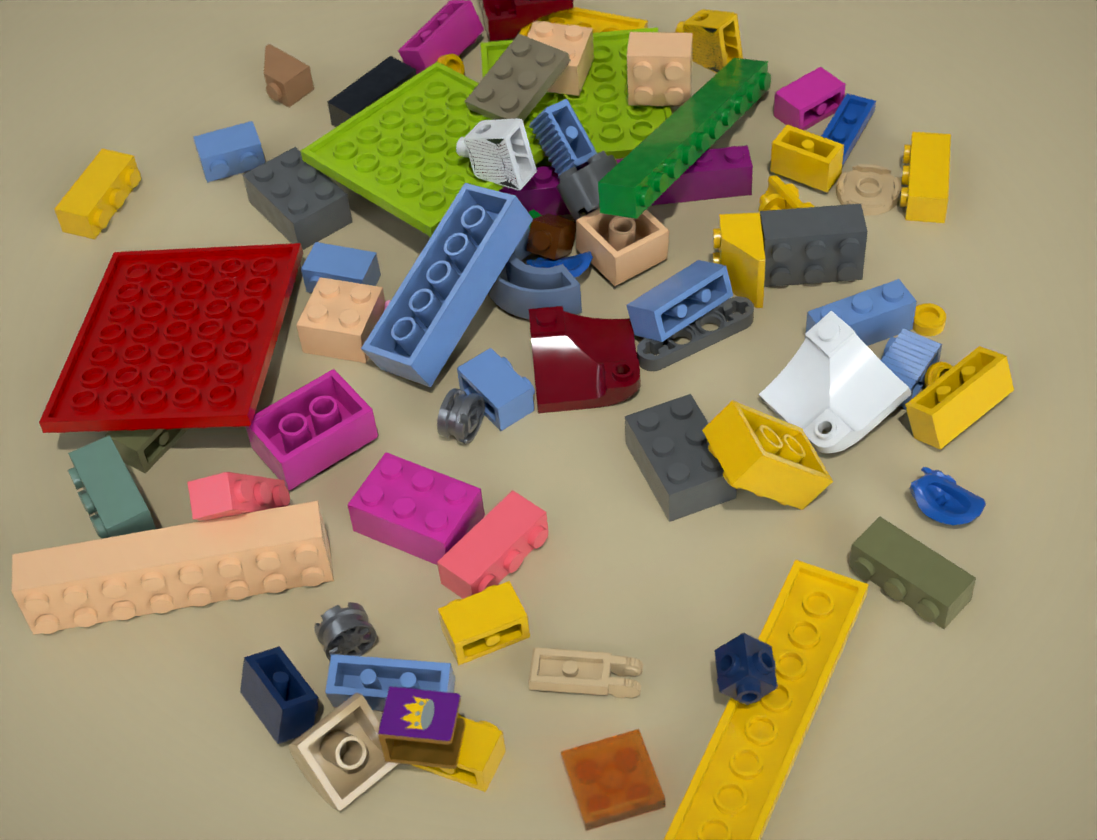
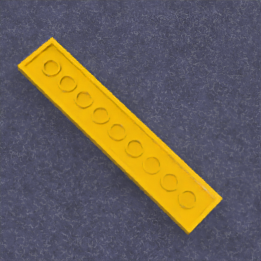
(760, 741)

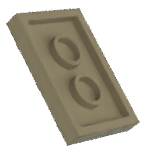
(518, 80)

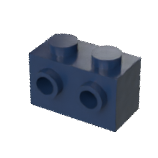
(278, 694)

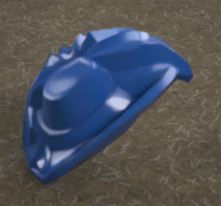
(575, 264)
(945, 500)

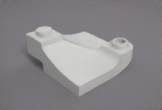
(834, 387)

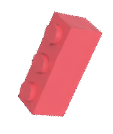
(235, 494)
(494, 546)

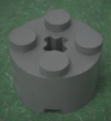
(580, 187)

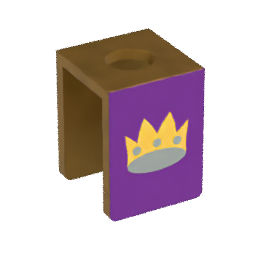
(421, 727)

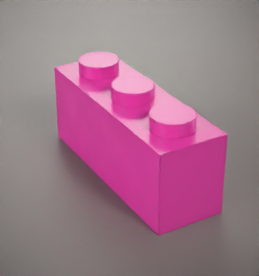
(445, 33)

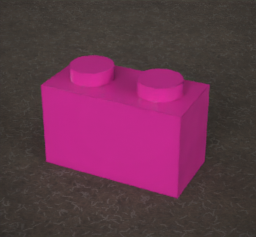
(809, 99)

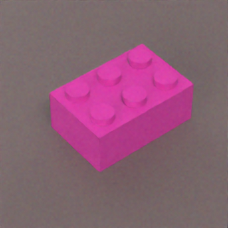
(312, 429)
(414, 508)

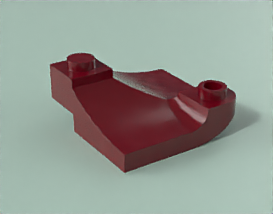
(507, 17)
(582, 360)

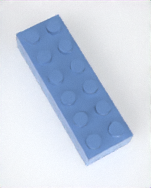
(447, 284)

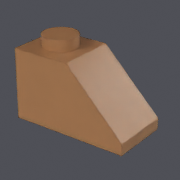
(286, 76)

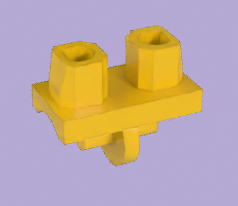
(781, 196)

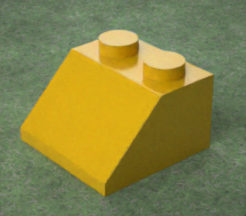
(742, 253)

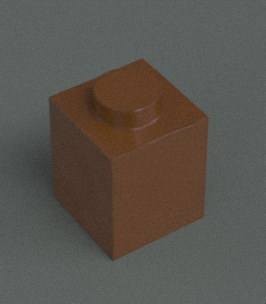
(551, 236)

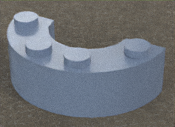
(529, 287)

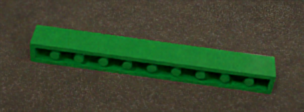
(682, 138)

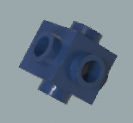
(745, 669)

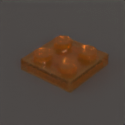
(612, 779)

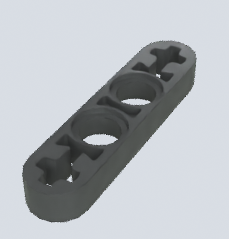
(699, 337)

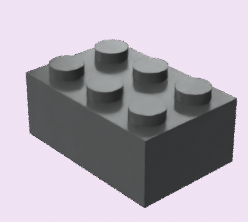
(297, 198)
(814, 244)
(676, 457)

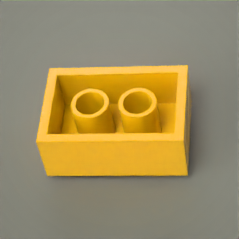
(766, 456)

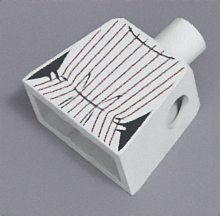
(499, 152)

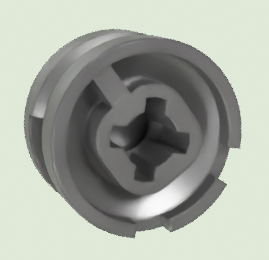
(461, 415)
(345, 631)

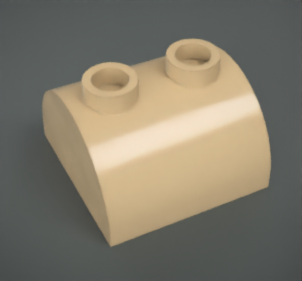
(342, 753)

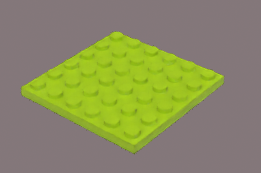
(604, 96)
(405, 148)

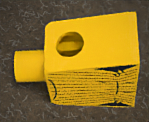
(714, 38)

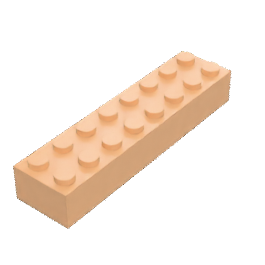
(172, 568)

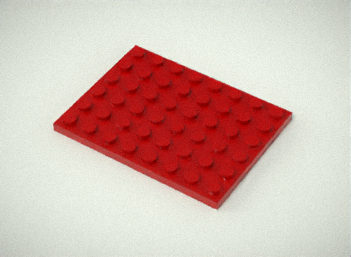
(176, 340)

